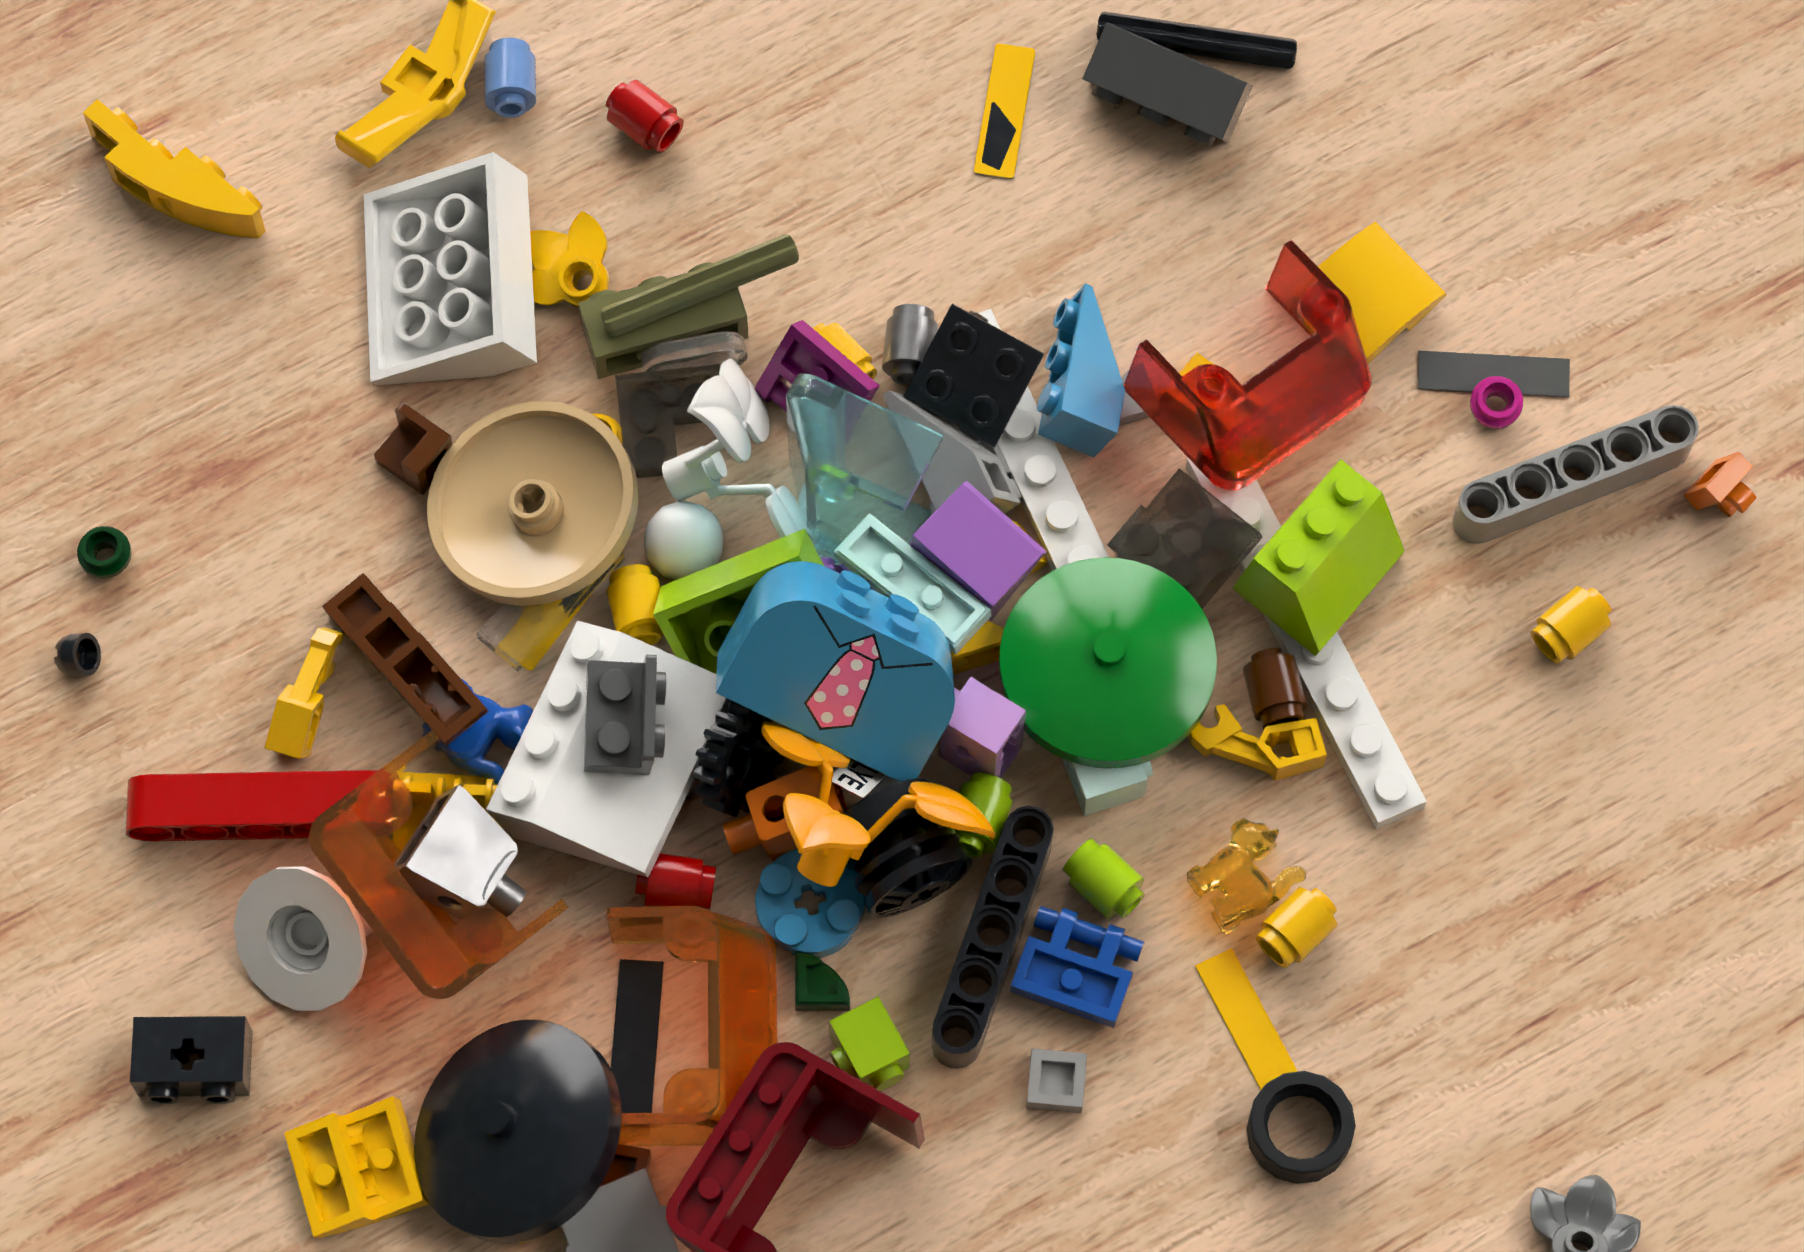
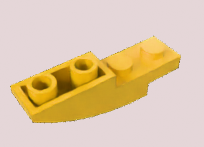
(177, 186)

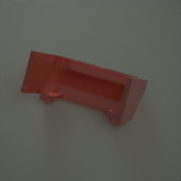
(1249, 428)

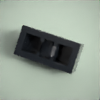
(166, 1043)

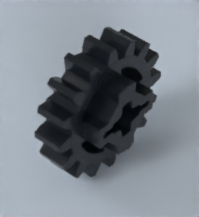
(734, 760)

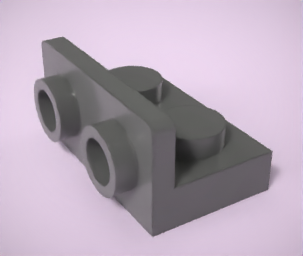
(622, 716)

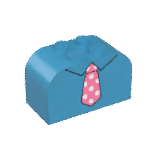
(841, 666)

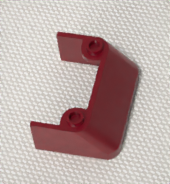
(762, 1134)

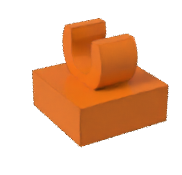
(1723, 486)

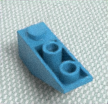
(1084, 384)

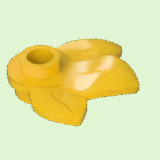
(565, 259)

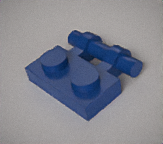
(1073, 980)

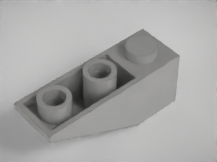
(957, 460)

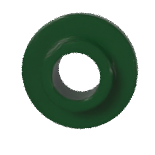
(98, 539)

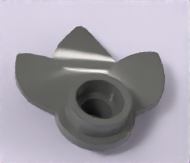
(1584, 1218)

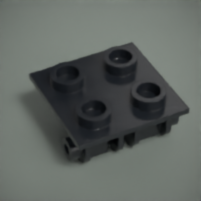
(973, 374)

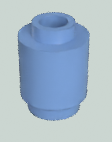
(510, 77)

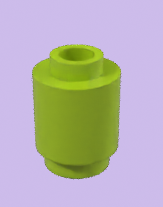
(993, 799)
(1104, 879)

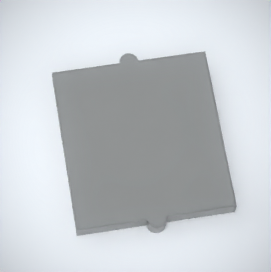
(621, 1219)

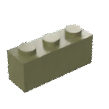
(624, 352)

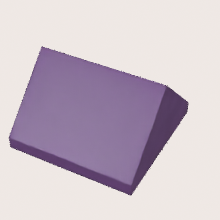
(978, 547)

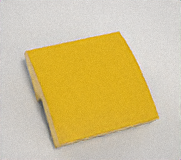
(1382, 285)
(356, 1168)

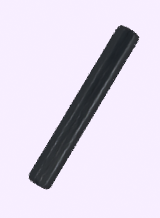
(1207, 40)

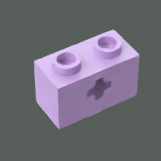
(983, 731)

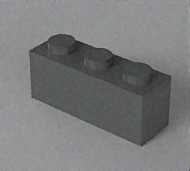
(1166, 85)

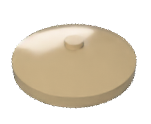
(532, 503)

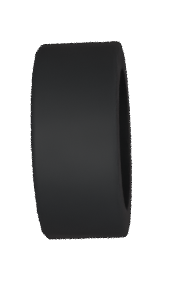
(1312, 1086)

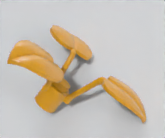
(830, 837)

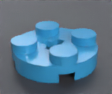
(796, 929)

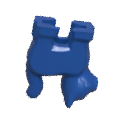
(473, 745)

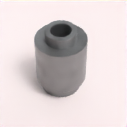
(907, 341)

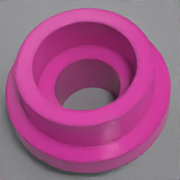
(1502, 388)

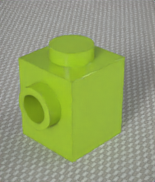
(869, 1045)

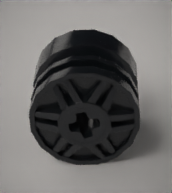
(908, 859)

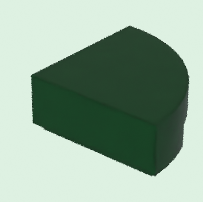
(818, 986)

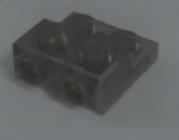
(1187, 537)

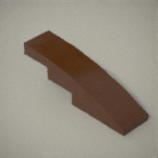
(405, 659)

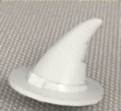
(300, 938)

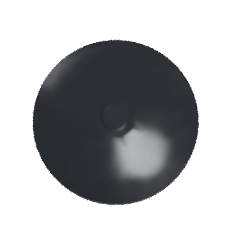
(517, 1131)

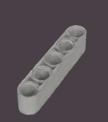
(1592, 457)

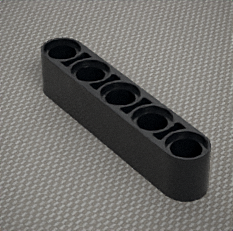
(994, 911)

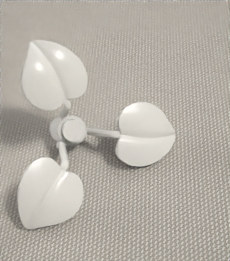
(730, 408)

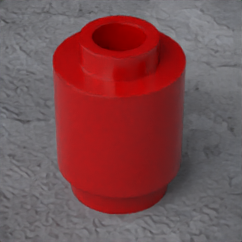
(643, 116)
(677, 882)

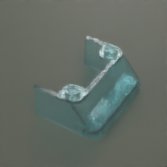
(853, 462)

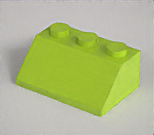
(1324, 559)
(703, 606)

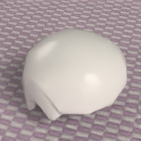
(683, 539)

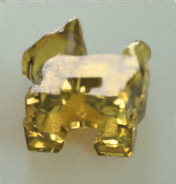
(1239, 879)

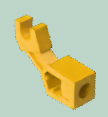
(301, 706)
(1231, 743)

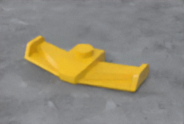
(421, 84)

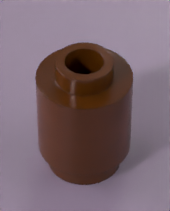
(1274, 687)

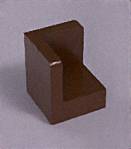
(413, 449)

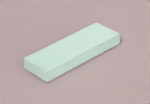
(899, 569)

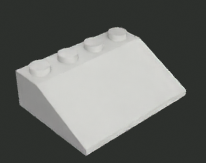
(450, 274)
(597, 814)

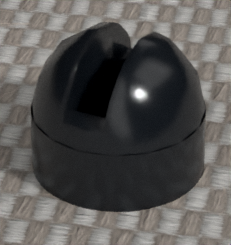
(88, 650)

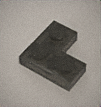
(651, 408)

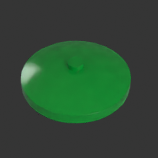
(1108, 662)

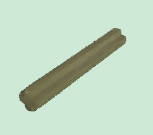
(699, 285)

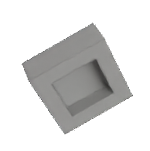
(1056, 1080)

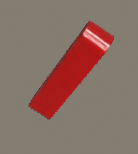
(233, 804)

